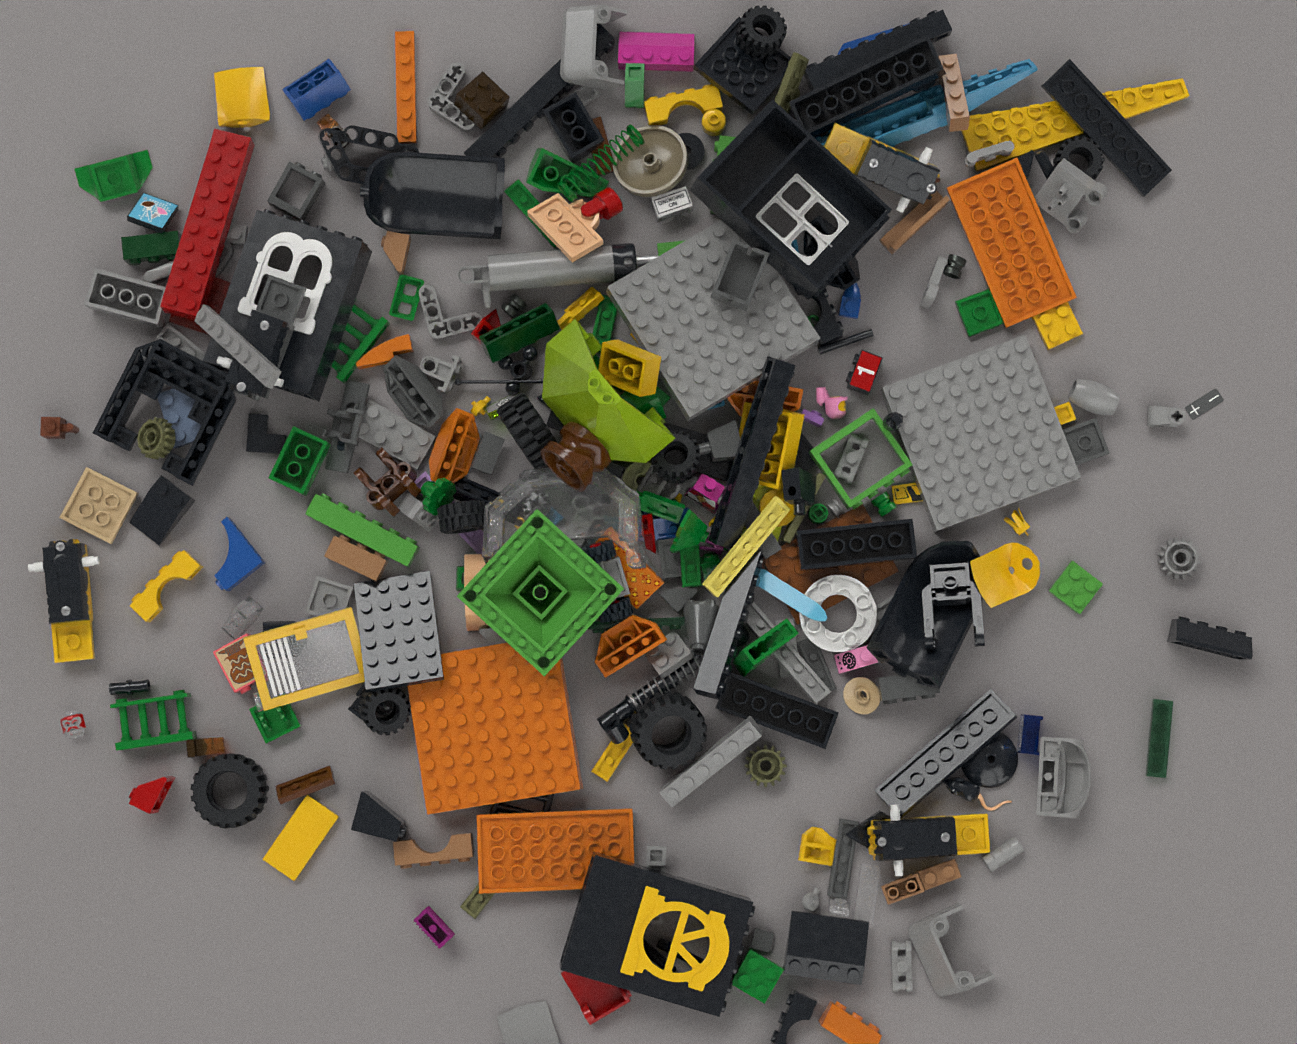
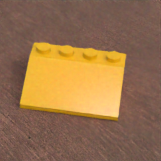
(783, 446)

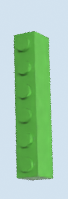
(366, 532)

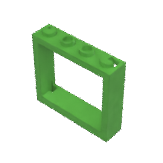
(871, 491)

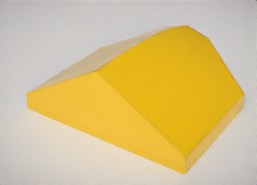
(817, 847)

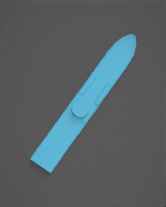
(791, 596)

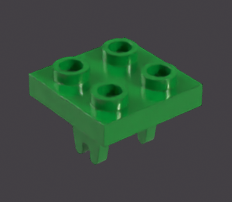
(275, 721)

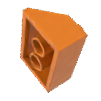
(848, 1026)

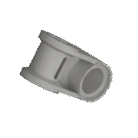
(1161, 416)

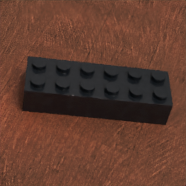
(856, 544)
(777, 710)

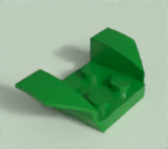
(115, 176)

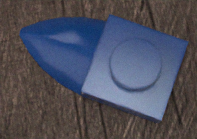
(850, 302)

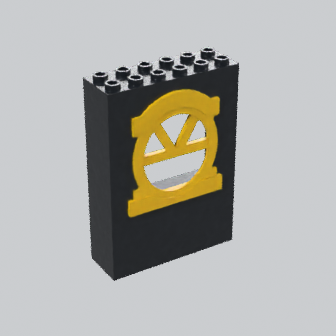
(611, 923)

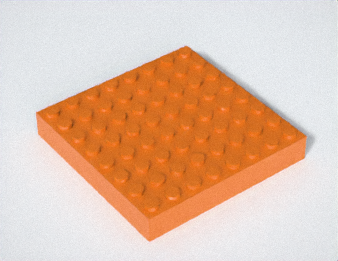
(493, 730)

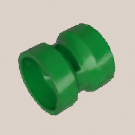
(884, 504)
(818, 513)

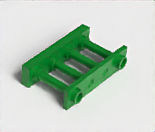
(366, 343)
(164, 736)

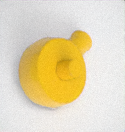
(480, 406)

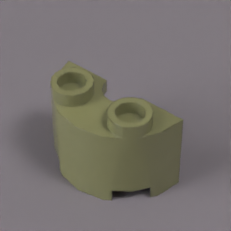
(634, 472)

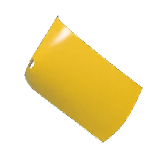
(241, 97)
(993, 573)

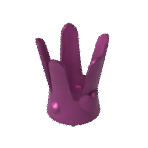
(716, 548)

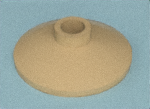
(856, 700)

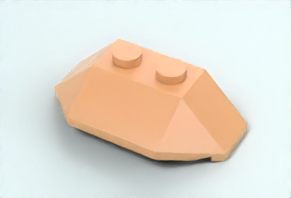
(472, 565)

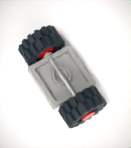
(604, 555)

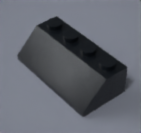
(1210, 639)

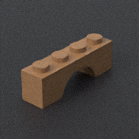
(955, 100)
(408, 852)

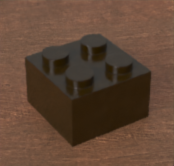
(481, 100)

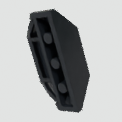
(850, 273)

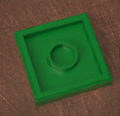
(979, 313)

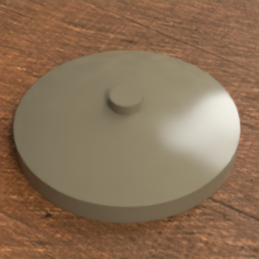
(653, 166)

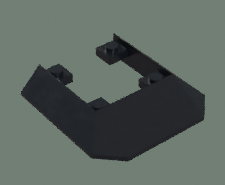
(146, 374)

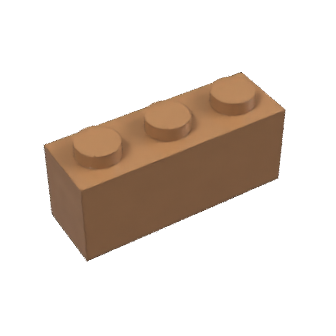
(356, 557)

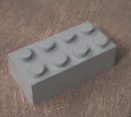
(126, 298)

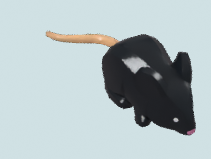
(968, 791)

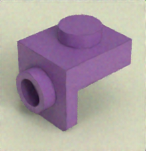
(813, 417)

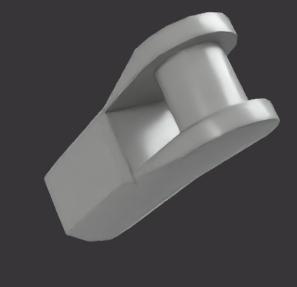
(158, 273)

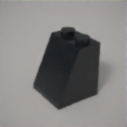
(377, 819)

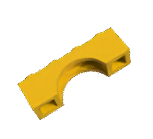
(704, 99)
(148, 602)

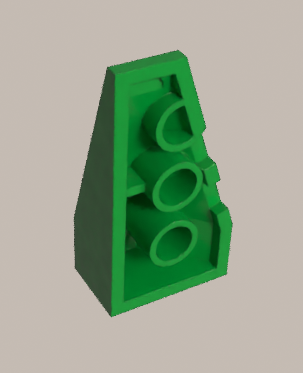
(548, 169)
(690, 533)

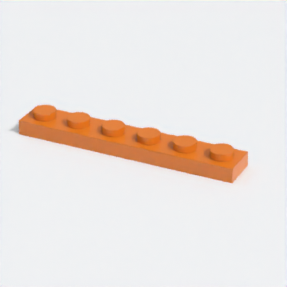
(405, 87)

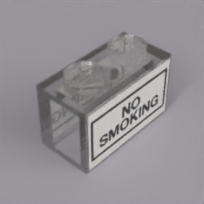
(672, 204)

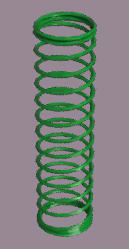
(569, 194)

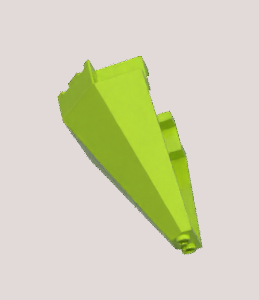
(583, 396)

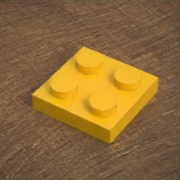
(1057, 325)

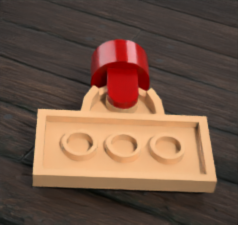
(574, 224)

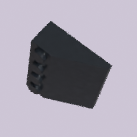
(826, 947)

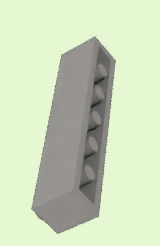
(711, 761)

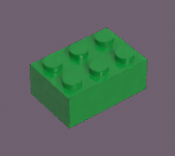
(299, 461)

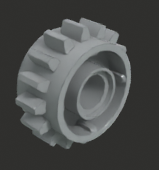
(1189, 555)

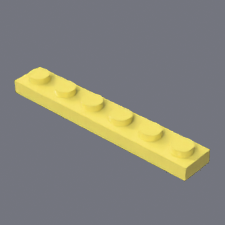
(746, 546)

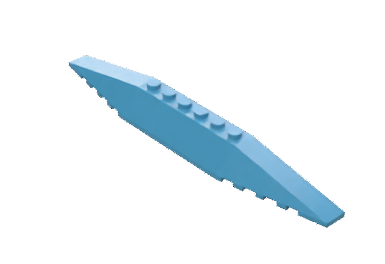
(927, 109)

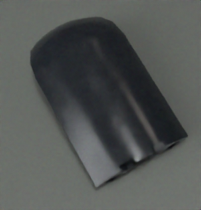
(436, 194)
(901, 633)

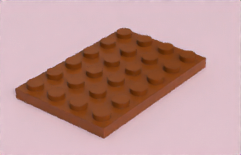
(786, 565)

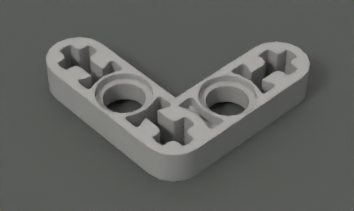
(444, 97)
(932, 286)
(438, 319)

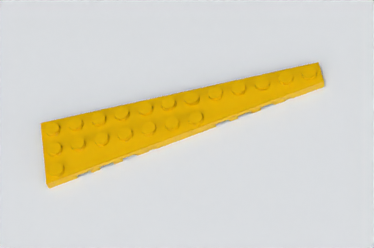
(1048, 124)

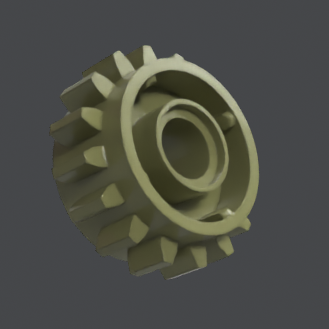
(156, 438)
(770, 775)

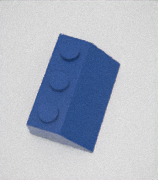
(316, 89)

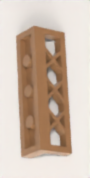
(913, 222)

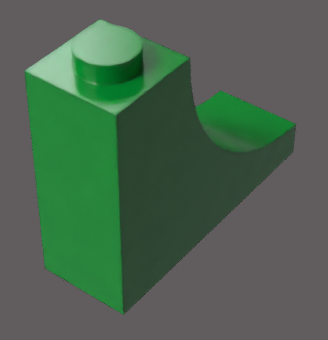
(762, 648)

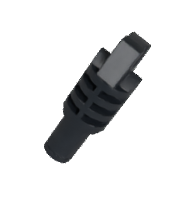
(893, 421)

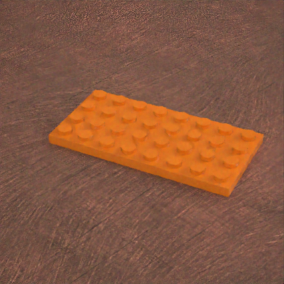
(1011, 242)
(548, 847)

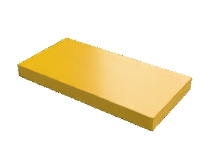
(300, 837)

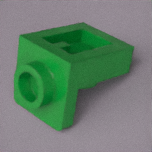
(708, 563)

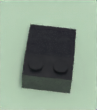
(161, 510)

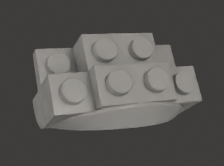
(1062, 777)

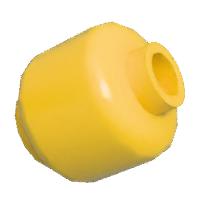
(713, 122)

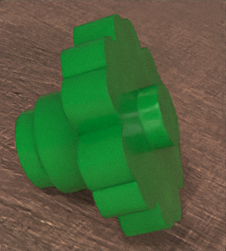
(437, 494)

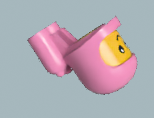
(834, 406)

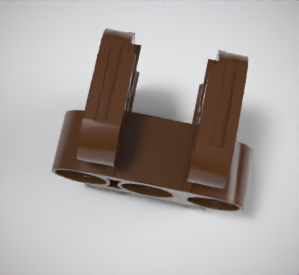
(380, 489)

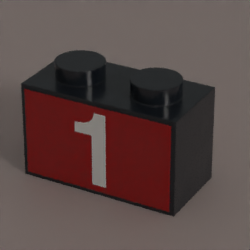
(864, 372)

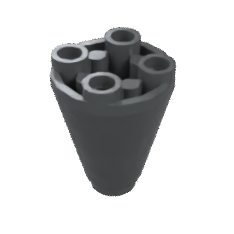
(699, 623)

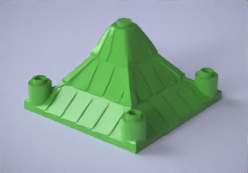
(540, 592)

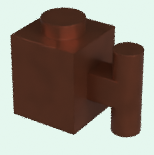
(56, 428)

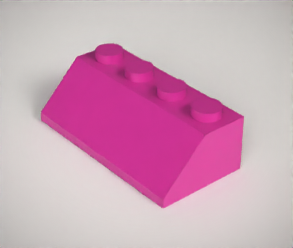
(657, 50)

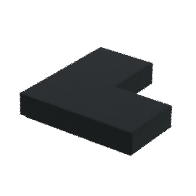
(258, 438)

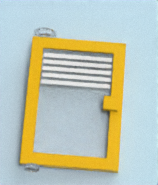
(305, 659)

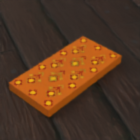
(641, 581)

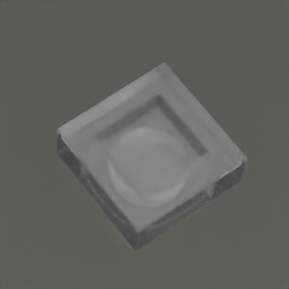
(839, 907)

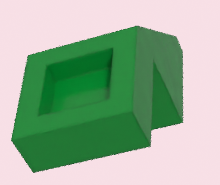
(634, 85)

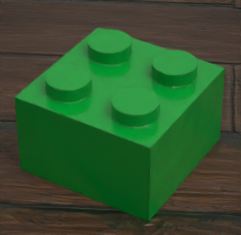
(757, 975)

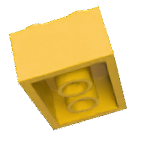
(629, 367)

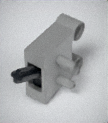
(1064, 191)

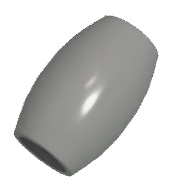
(1094, 397)

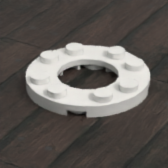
(865, 617)

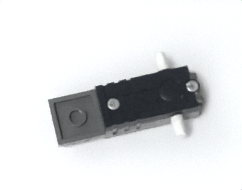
(268, 332)

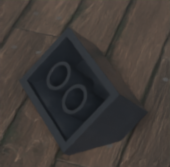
(573, 127)

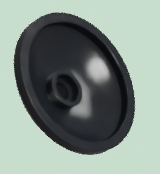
(998, 772)

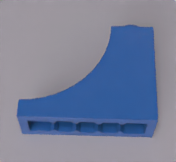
(240, 561)

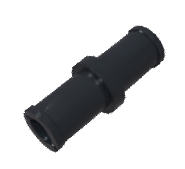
(129, 687)

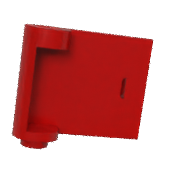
(595, 997)

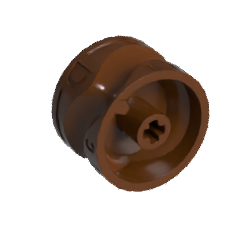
(576, 456)

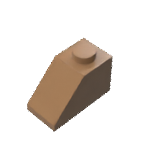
(397, 249)

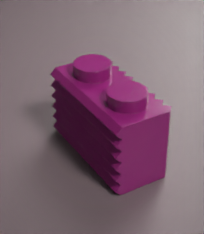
(434, 927)

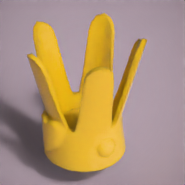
(1020, 525)

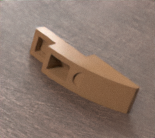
(921, 880)

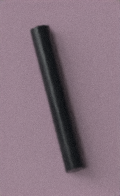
(845, 341)

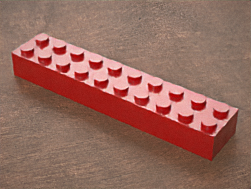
(207, 224)

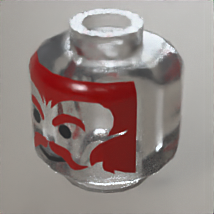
(74, 724)

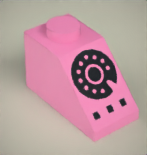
(854, 659)

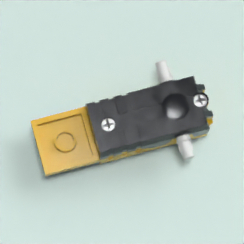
(885, 165)
(68, 598)
(927, 837)

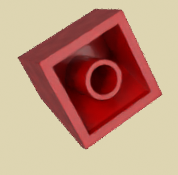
(151, 795)

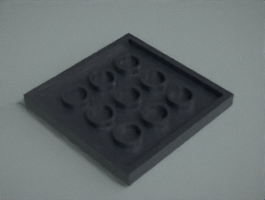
(740, 75)

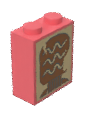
(236, 665)

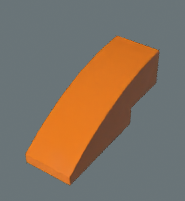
(385, 352)

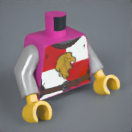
(703, 491)

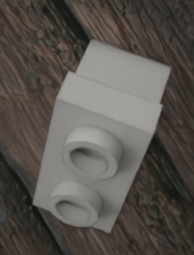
(443, 371)
(414, 510)

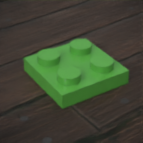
(1075, 587)

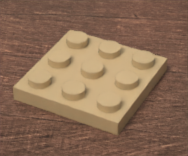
(99, 505)

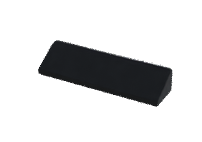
(470, 490)

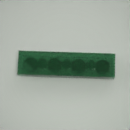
(1159, 738)

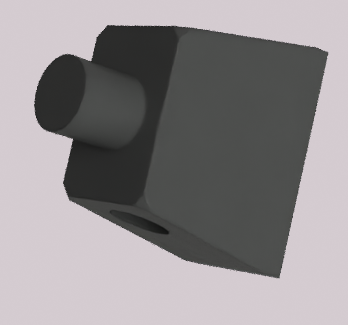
(721, 443)

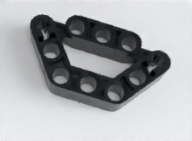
(361, 132)

